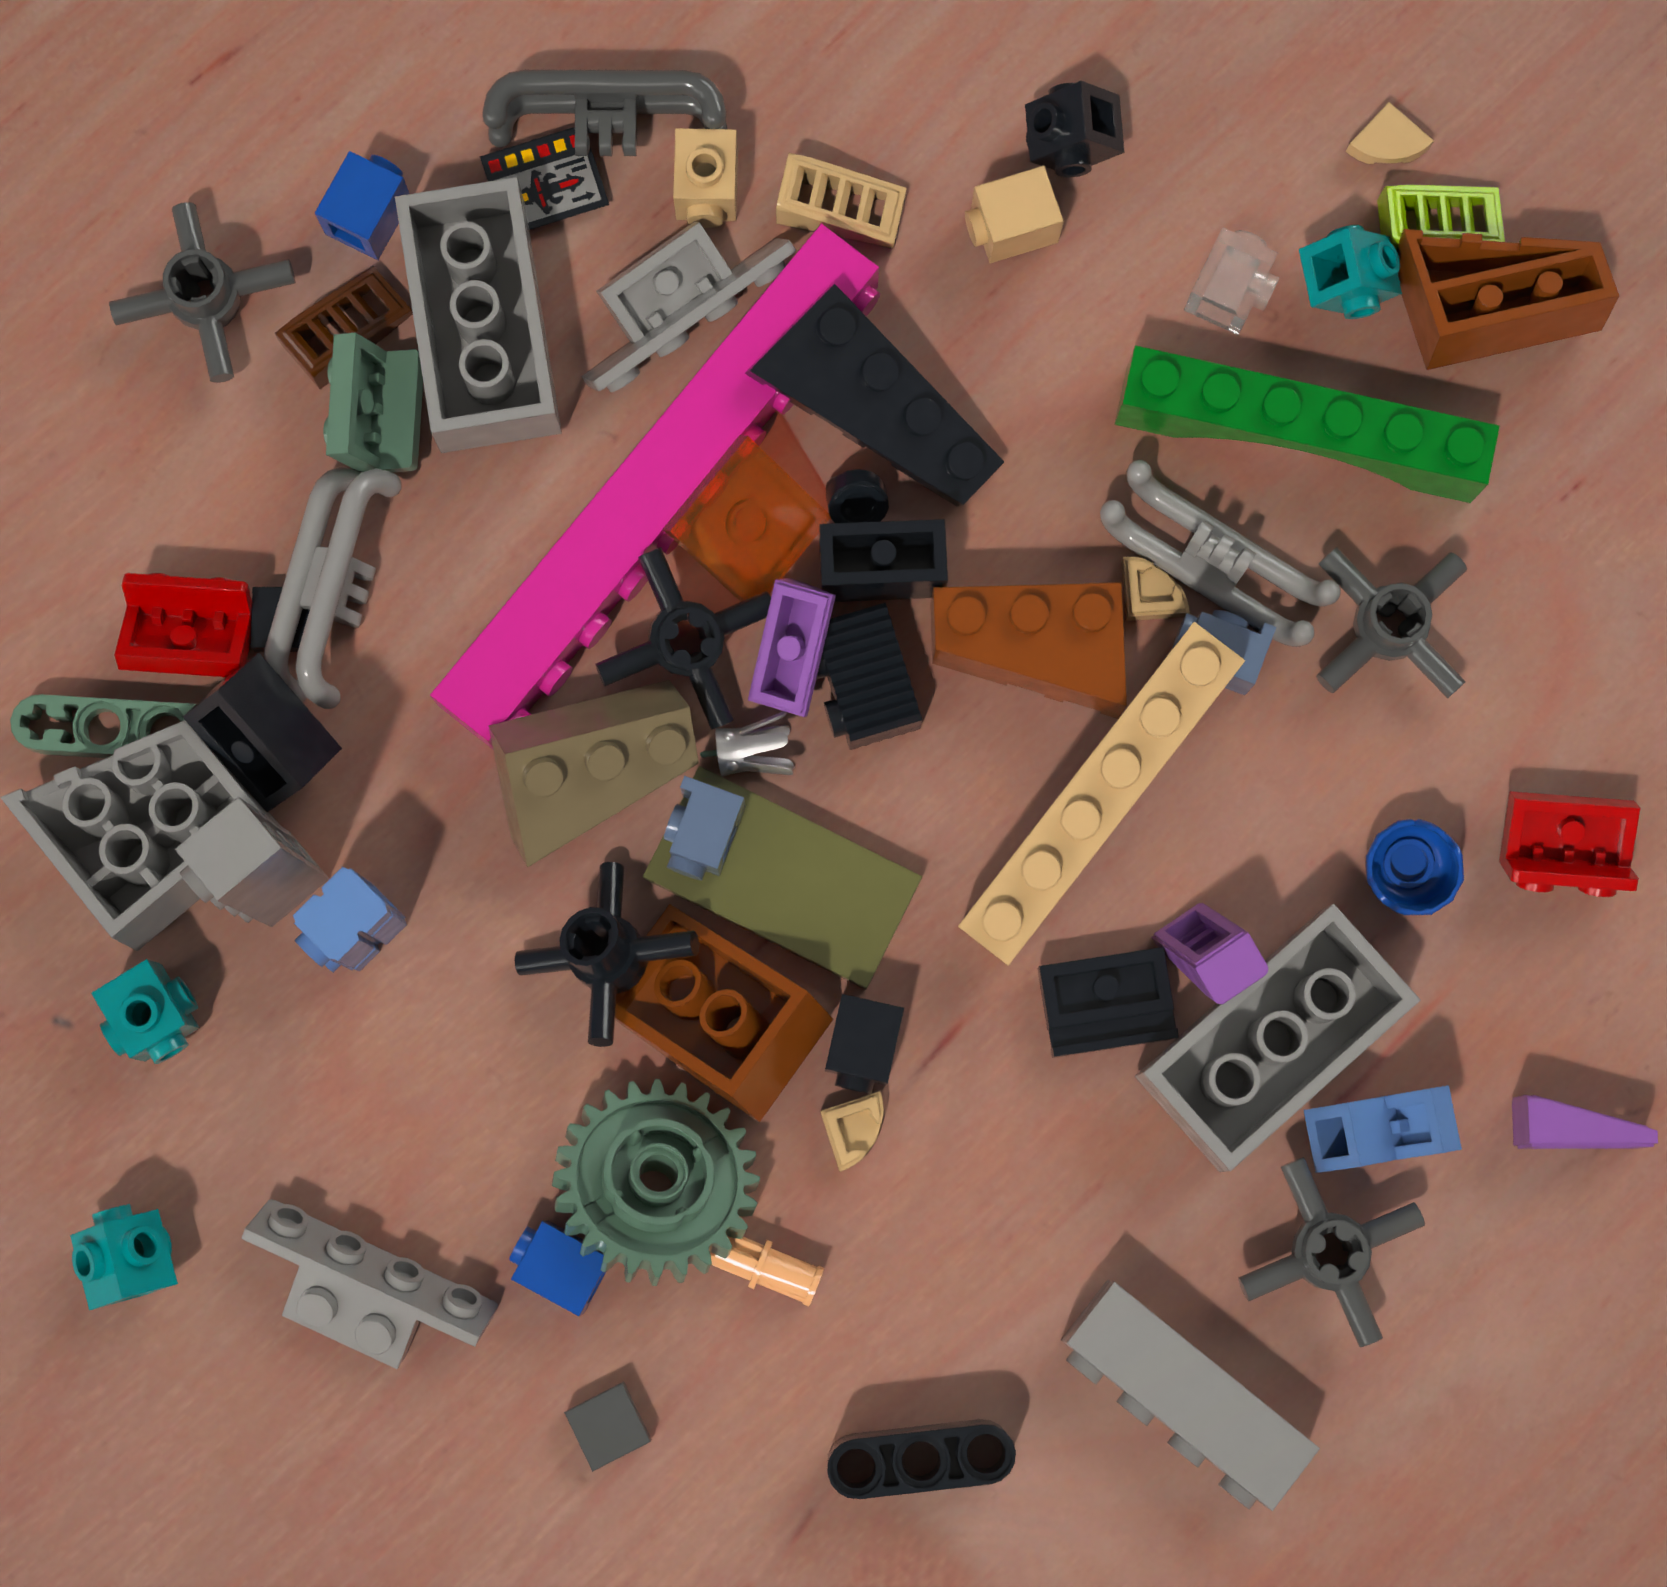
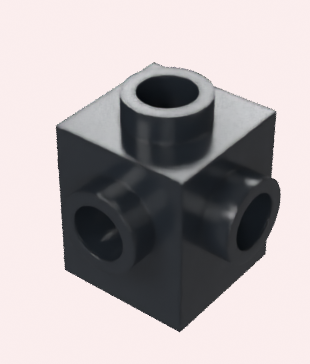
(1074, 128)

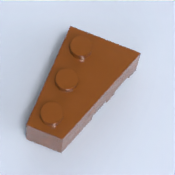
(1036, 638)

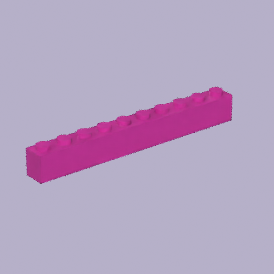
(597, 557)

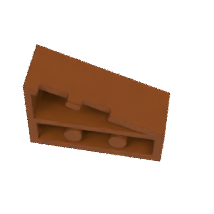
(1500, 296)

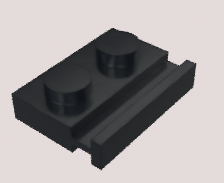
(1107, 1002)

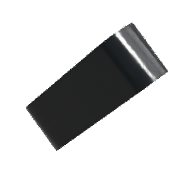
(952, 1468)

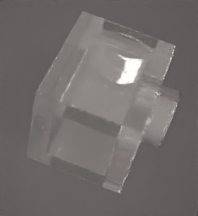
(1233, 280)

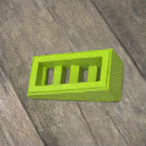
(1398, 199)

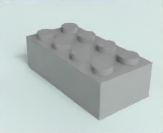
(477, 315)
(1278, 1040)

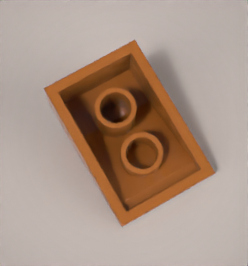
(723, 1017)

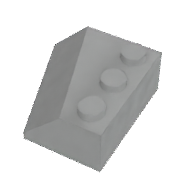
(119, 825)

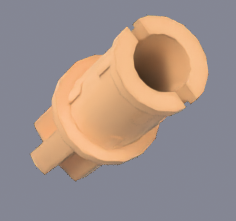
(770, 1269)

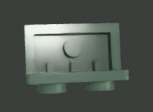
(373, 405)

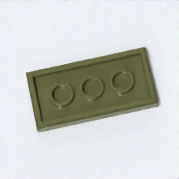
(799, 887)

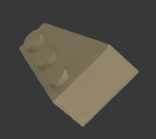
(588, 762)

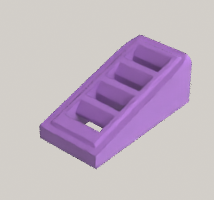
(1212, 952)
(1557, 1125)

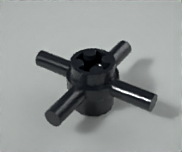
(711, 628)
(605, 952)

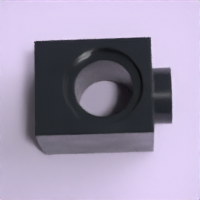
(863, 1043)

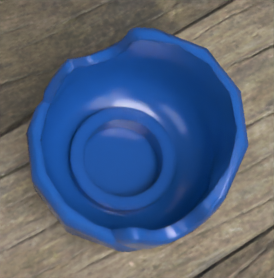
(1414, 867)

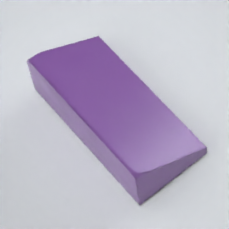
(791, 646)

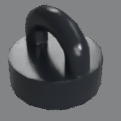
(856, 497)

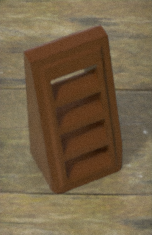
(313, 321)

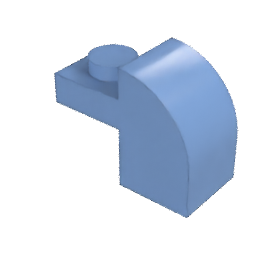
(1382, 1129)

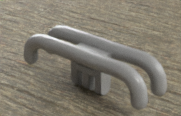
(1215, 558)
(323, 579)

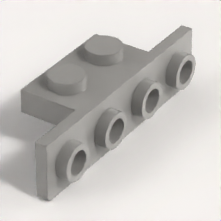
(671, 293)
(363, 1291)

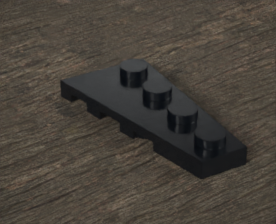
(861, 384)

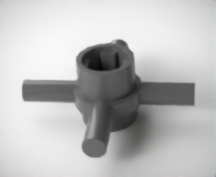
(202, 313)
(1375, 639)
(1309, 1240)

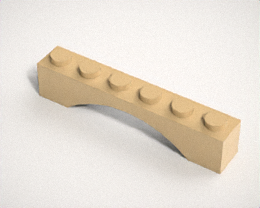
(1101, 793)

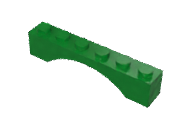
(1397, 441)

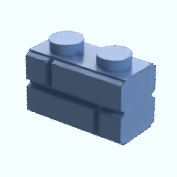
(347, 922)

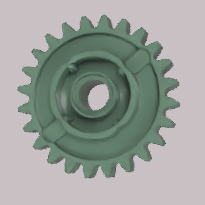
(645, 1225)

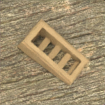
(824, 175)

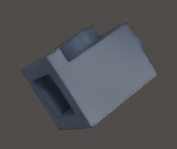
(1234, 634)
(702, 829)

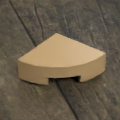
(1389, 139)
(1150, 592)
(853, 1128)

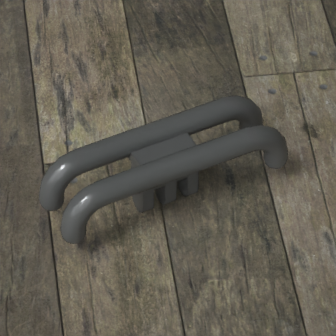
(601, 102)

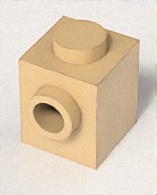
(705, 176)
(1014, 215)

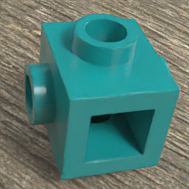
(1351, 271)
(127, 1005)
(122, 1256)

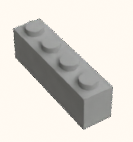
(249, 865)
(1189, 1395)

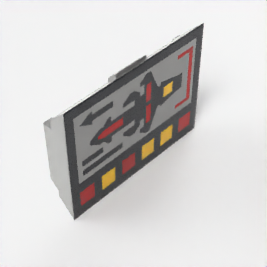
(550, 177)

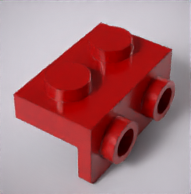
(184, 625)
(1570, 843)

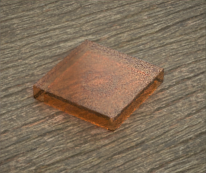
(747, 521)

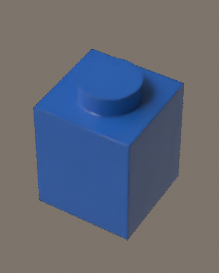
(361, 203)
(555, 1268)

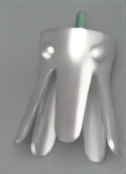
(738, 745)

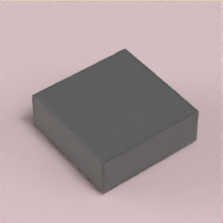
(608, 1426)

